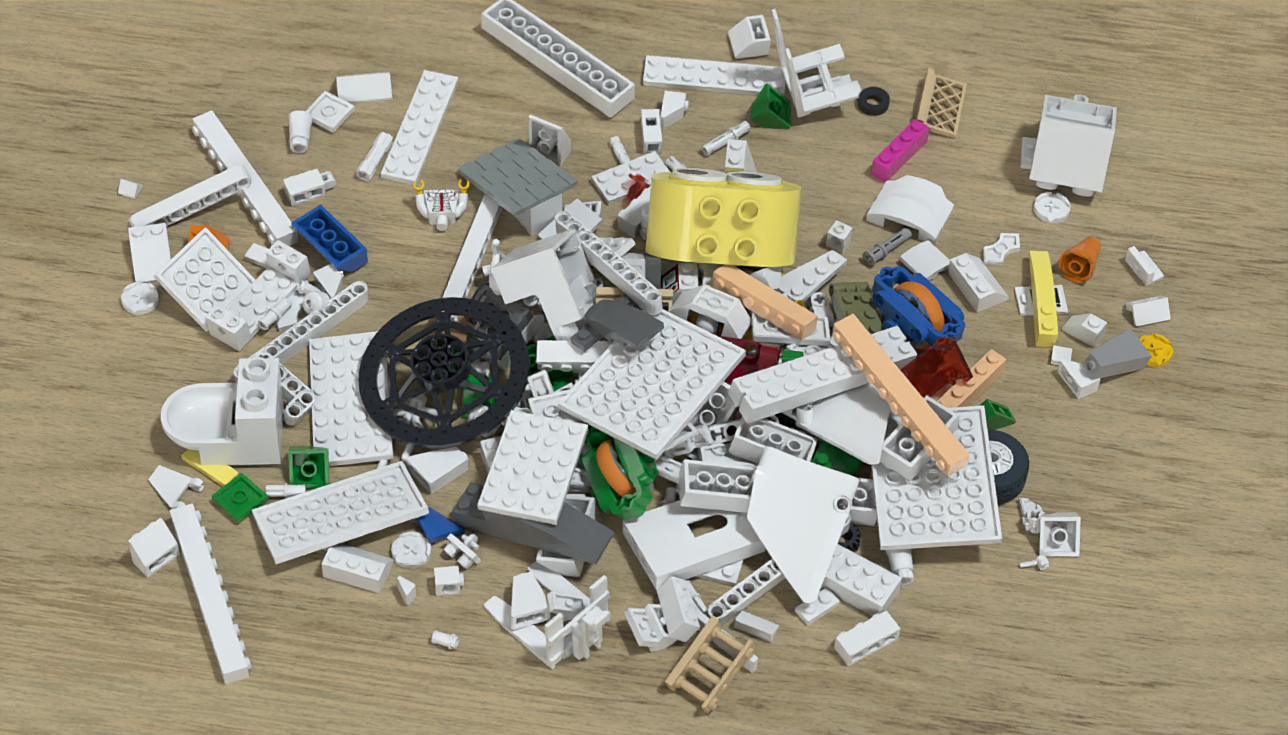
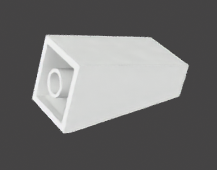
(739, 157)

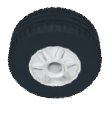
(1009, 465)

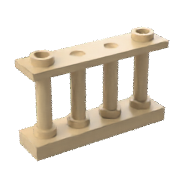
(700, 647)

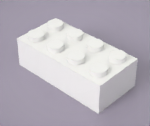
(907, 455)
(861, 582)

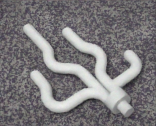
(419, 403)

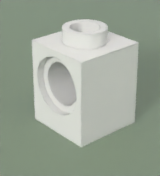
(839, 237)
(448, 580)

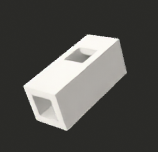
(651, 131)

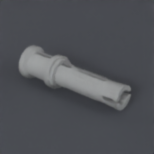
(881, 250)

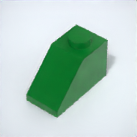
(997, 415)

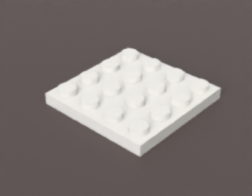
(204, 276)

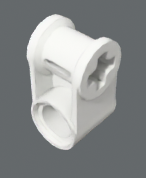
(821, 307)

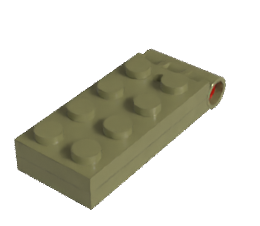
(858, 300)

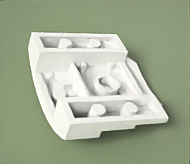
(913, 204)

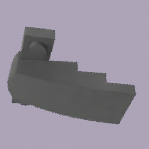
(617, 322)

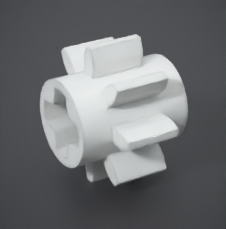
(1032, 521)

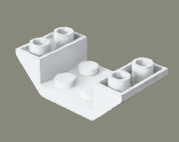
(715, 305)

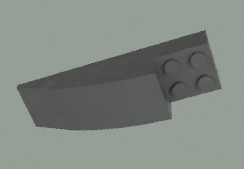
(573, 536)

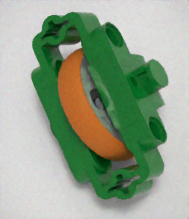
(618, 475)

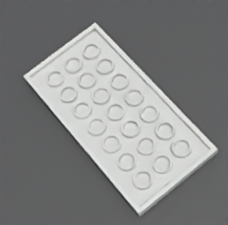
(338, 412)
(339, 512)

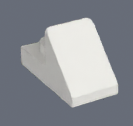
(567, 604)

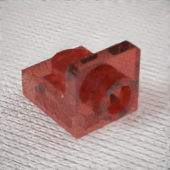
(637, 188)

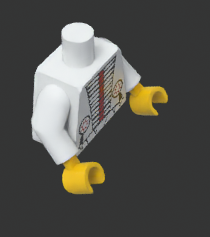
(441, 206)

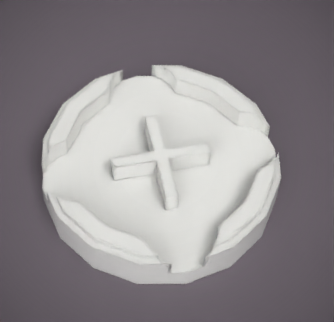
(1052, 207)
(140, 298)
(411, 550)

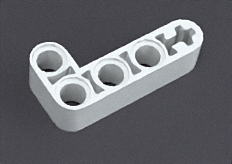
(293, 397)

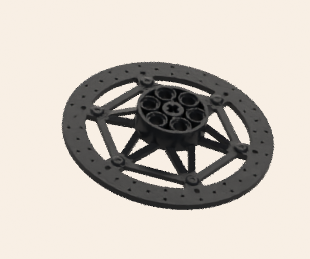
(442, 364)

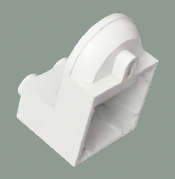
(1073, 144)
(555, 273)
(204, 416)

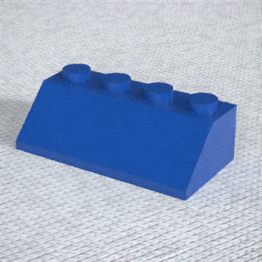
(331, 239)

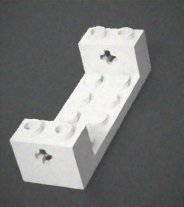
(278, 281)

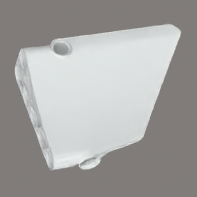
(848, 420)
(799, 516)

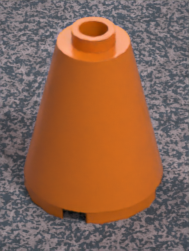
(1080, 260)

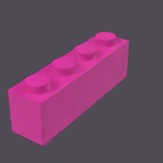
(900, 150)

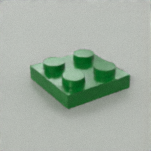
(240, 497)

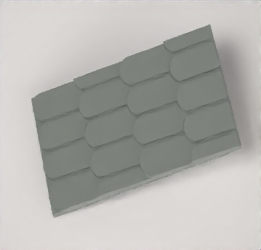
(521, 183)

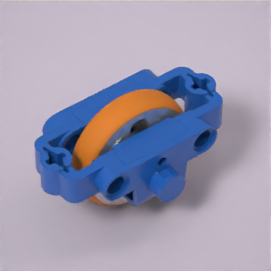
(916, 307)

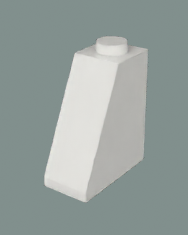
(437, 467)
(528, 602)

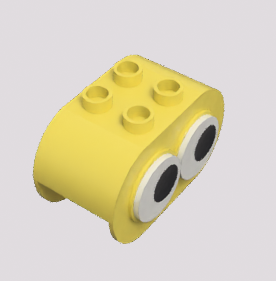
(723, 217)

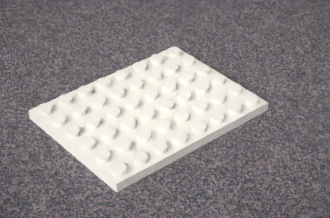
(654, 390)
(936, 506)

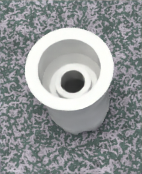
(299, 130)
(901, 564)

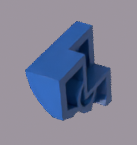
(438, 526)

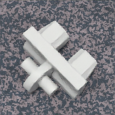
(456, 545)

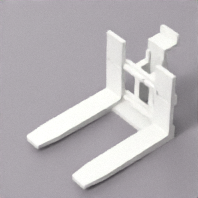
(818, 90)
(557, 641)

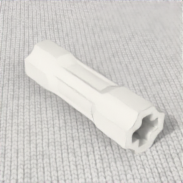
(368, 165)

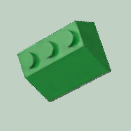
(836, 459)

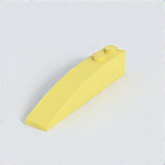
(1043, 299)

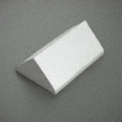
(364, 87)

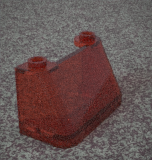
(937, 367)

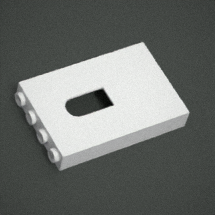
(670, 549)

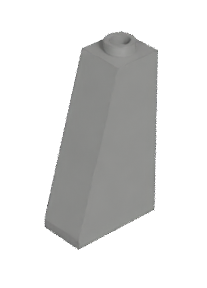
(1117, 356)

